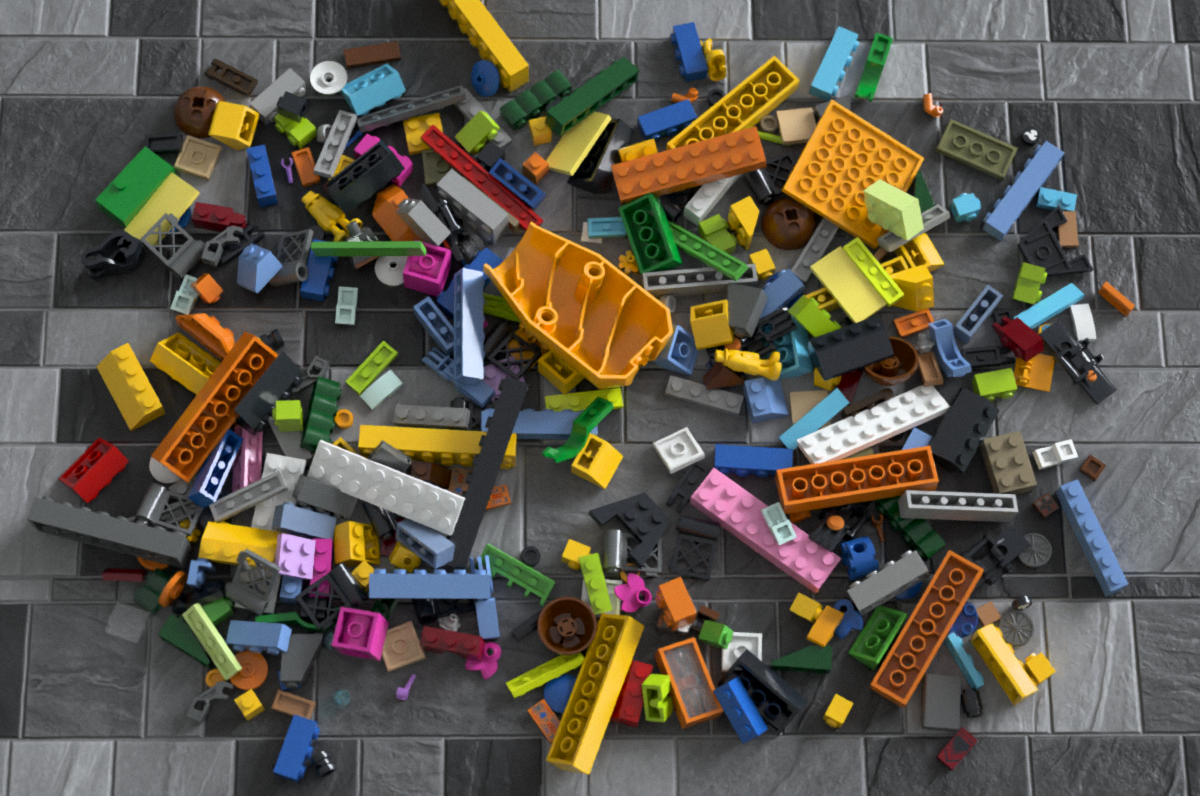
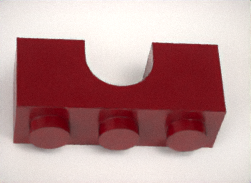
(462, 644)

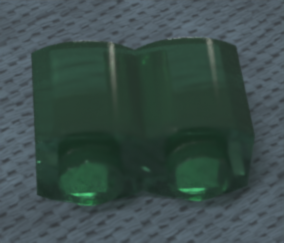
(150, 592)

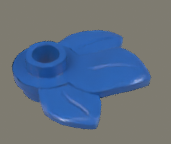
(851, 619)

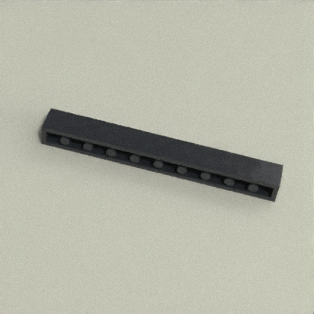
(486, 468)

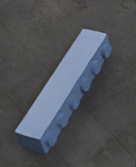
(1023, 190)
(468, 326)
(540, 424)
(1091, 538)
(429, 585)

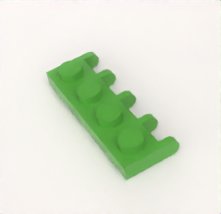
(518, 573)

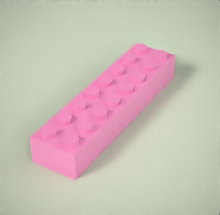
(741, 516)

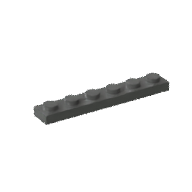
(412, 108)

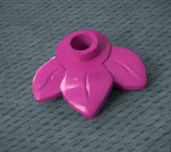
(630, 593)
(488, 663)

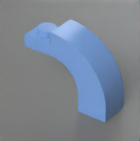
(946, 349)

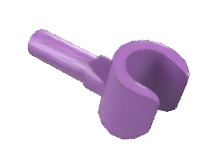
(288, 169)
(402, 693)

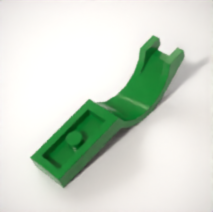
(874, 67)
(581, 428)
(293, 619)

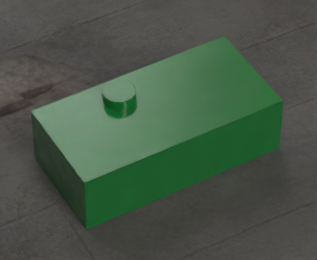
(133, 187)
(650, 234)

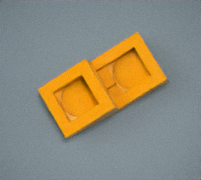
(825, 625)

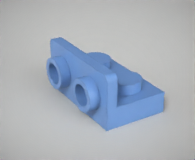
(196, 572)

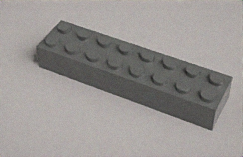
(110, 532)

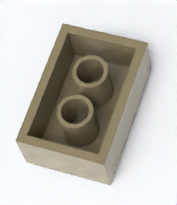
(1008, 464)

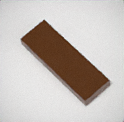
(372, 54)

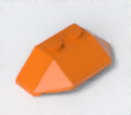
(386, 216)
(208, 333)

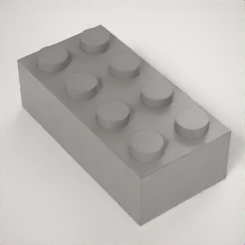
(473, 207)
(889, 582)

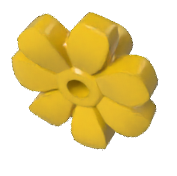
(628, 263)
(196, 533)

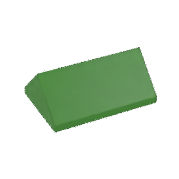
(877, 636)

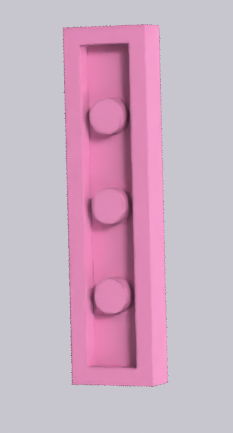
(248, 461)

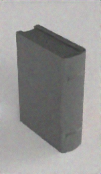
(390, 457)
(941, 702)

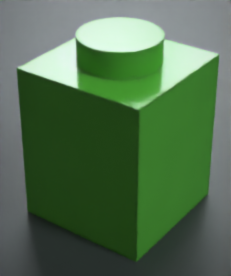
(218, 610)
(716, 634)

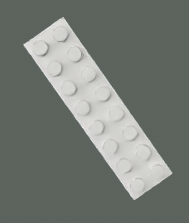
(873, 425)
(386, 487)
(264, 512)

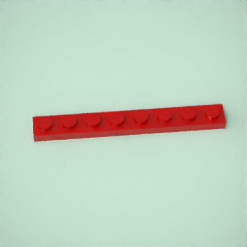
(479, 176)

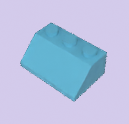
(373, 89)
(793, 352)

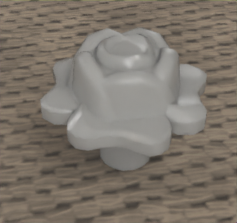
(923, 345)
(449, 623)

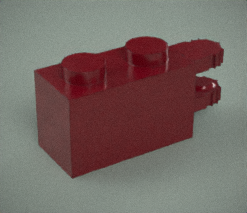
(216, 217)
(1019, 338)

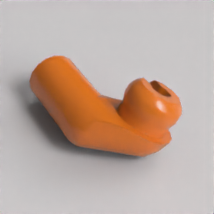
(691, 95)
(934, 111)

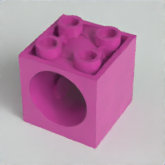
(428, 272)
(360, 633)

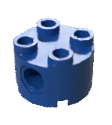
(859, 557)

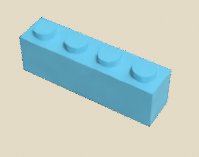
(833, 64)

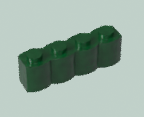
(534, 100)
(320, 413)
(914, 531)

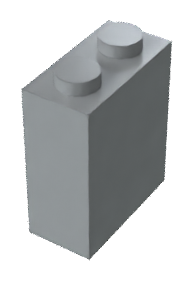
(422, 221)

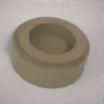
(768, 124)

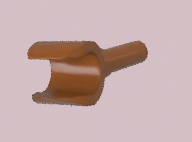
(877, 524)

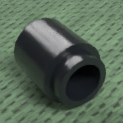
(971, 703)

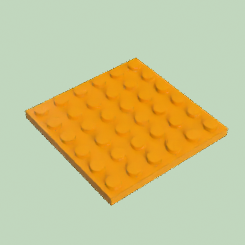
(841, 162)

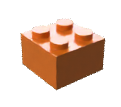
(676, 604)

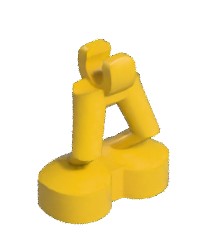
(714, 60)

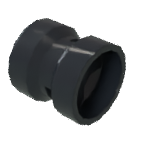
(273, 339)
(323, 764)

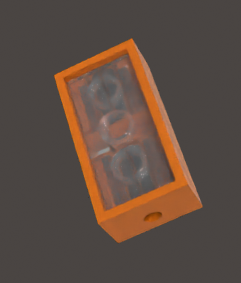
(689, 682)

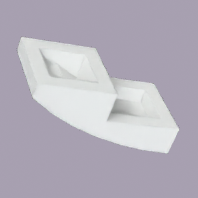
(1083, 322)
(1055, 454)

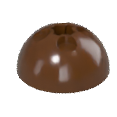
(190, 114)
(785, 231)
(897, 368)
(573, 617)

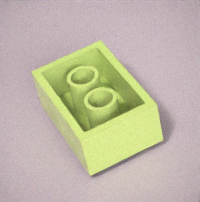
(893, 209)

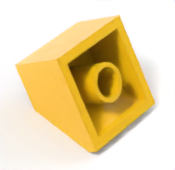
(917, 288)

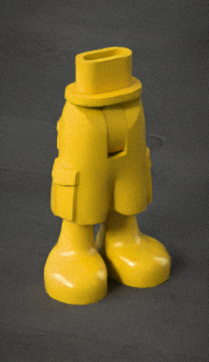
(328, 215)
(750, 363)

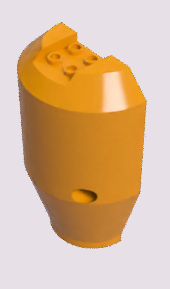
(582, 307)

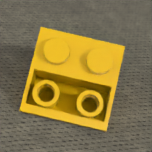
(233, 125)
(743, 220)
(920, 252)
(711, 324)
(558, 372)
(596, 461)
(355, 543)

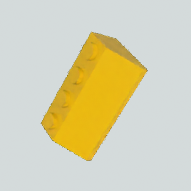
(184, 361)
(130, 387)
(224, 542)
(1003, 664)

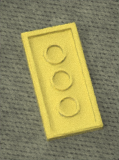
(577, 143)
(171, 197)
(848, 285)

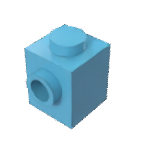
(965, 207)

